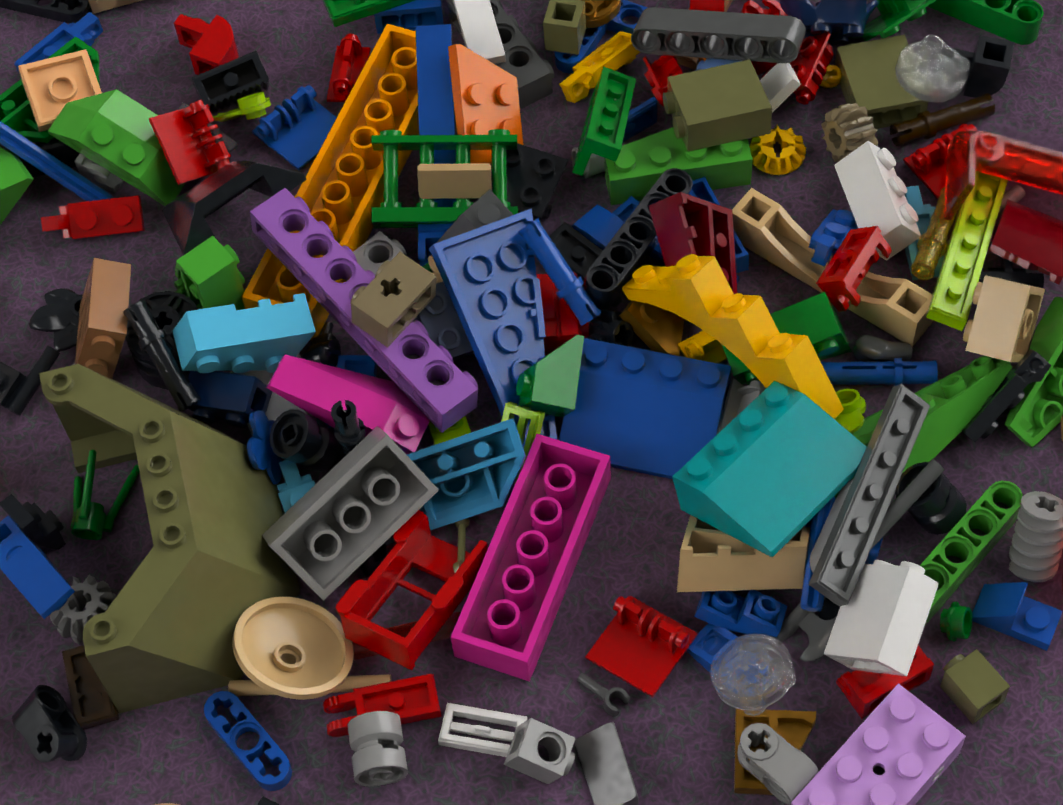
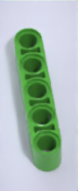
(969, 546)

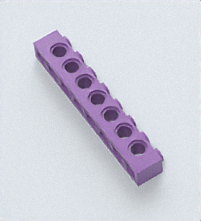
(285, 213)

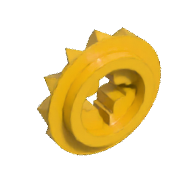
(791, 155)

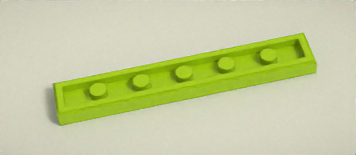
(967, 252)

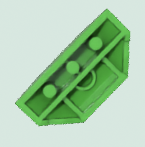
(120, 138)

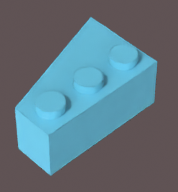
(244, 338)

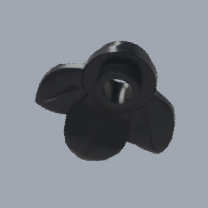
(59, 317)

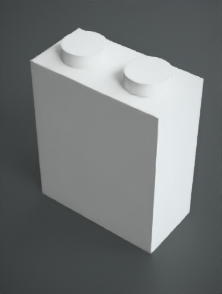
(883, 619)

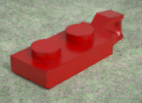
(97, 218)

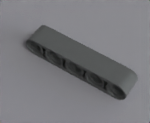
(718, 35)

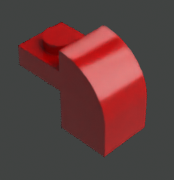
(210, 43)

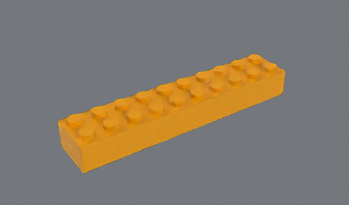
(347, 171)

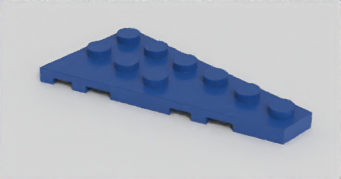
(498, 303)

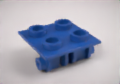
(296, 128)

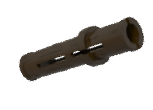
(928, 123)

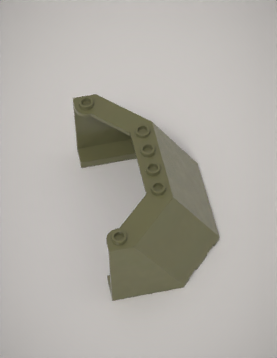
(208, 556)

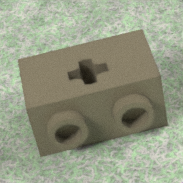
(392, 298)

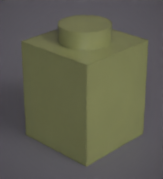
(564, 26)
(973, 685)

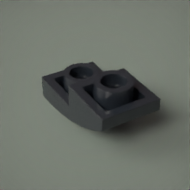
(38, 526)

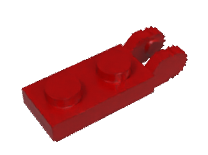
(410, 698)

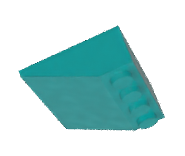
(769, 469)

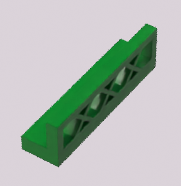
(605, 118)

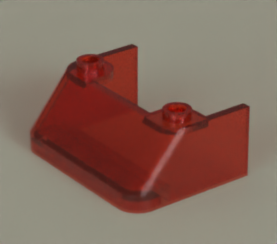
(997, 157)

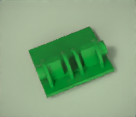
(892, 14)

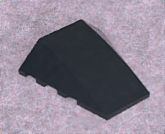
(188, 211)

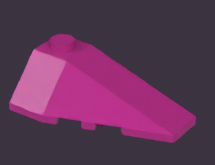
(377, 401)

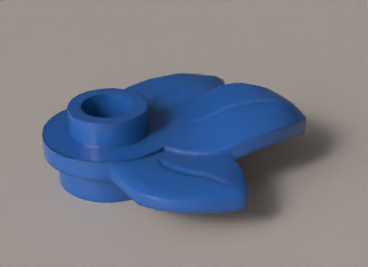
(259, 448)

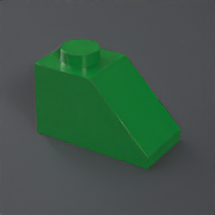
(553, 380)

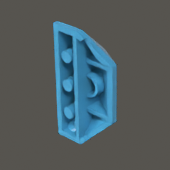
(471, 472)

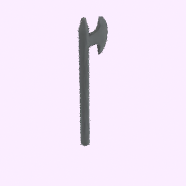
(819, 629)

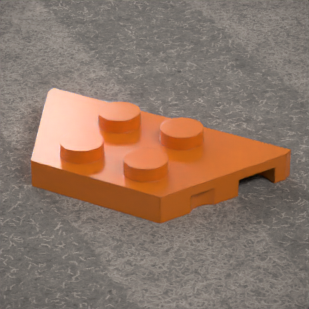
(483, 98)

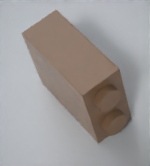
(101, 316)

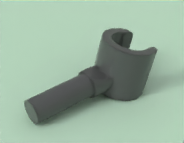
(604, 694)

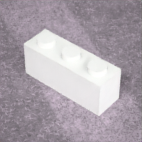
(878, 195)

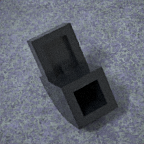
(988, 66)

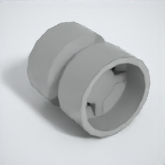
(372, 760)

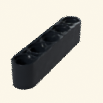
(631, 243)

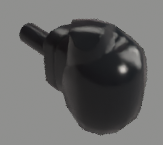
(324, 347)

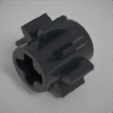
(611, 328)

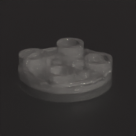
(932, 70)
(752, 672)

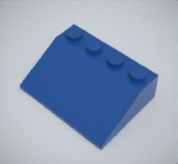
(645, 407)

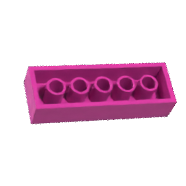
(531, 557)

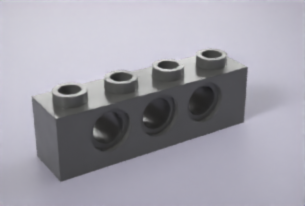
(522, 60)

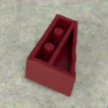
(695, 227)

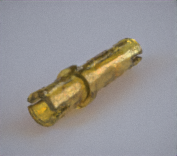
(933, 242)

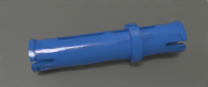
(560, 273)
(885, 373)

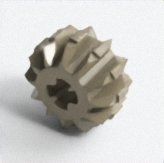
(847, 130)

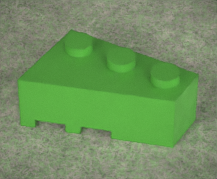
(210, 275)

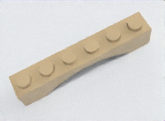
(886, 302)

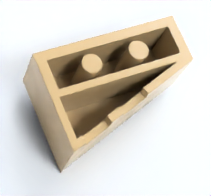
(723, 563)

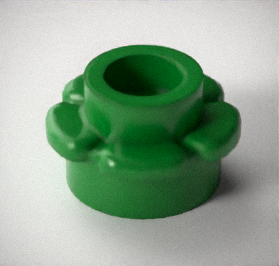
(956, 622)

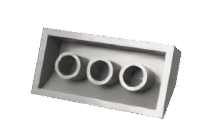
(350, 513)

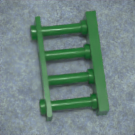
(391, 212)

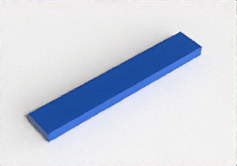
(435, 90)

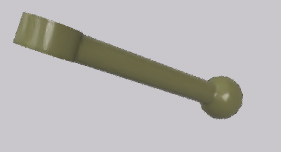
(461, 525)

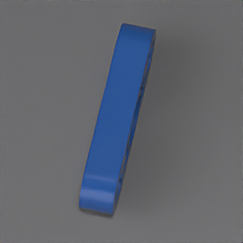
(256, 768)

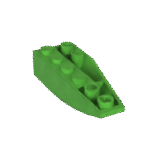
(952, 406)

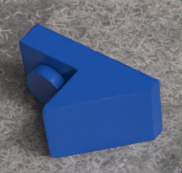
(1011, 613)

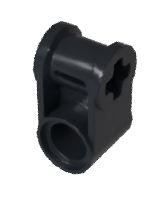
(50, 726)

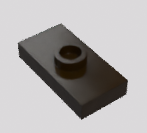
(88, 696)

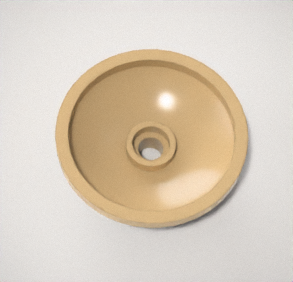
(292, 648)

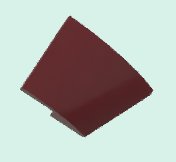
(1030, 240)

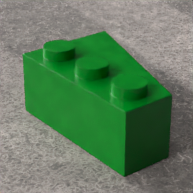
(809, 317)

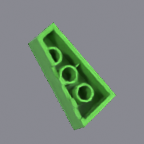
(648, 158)

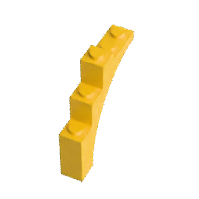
(740, 322)

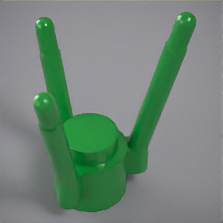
(88, 516)

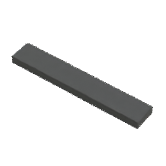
(869, 496)

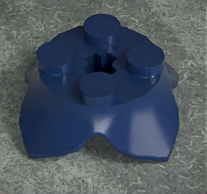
(837, 17)

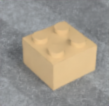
(1003, 318)

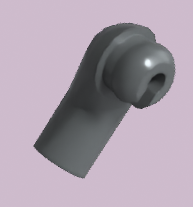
(875, 348)

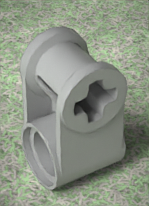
(779, 766)

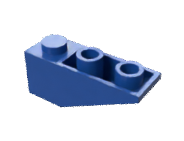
(31, 570)

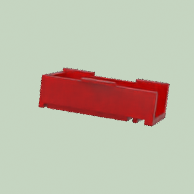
(427, 553)

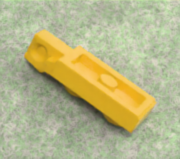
(611, 54)

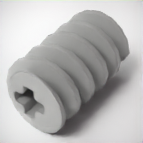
(1037, 537)

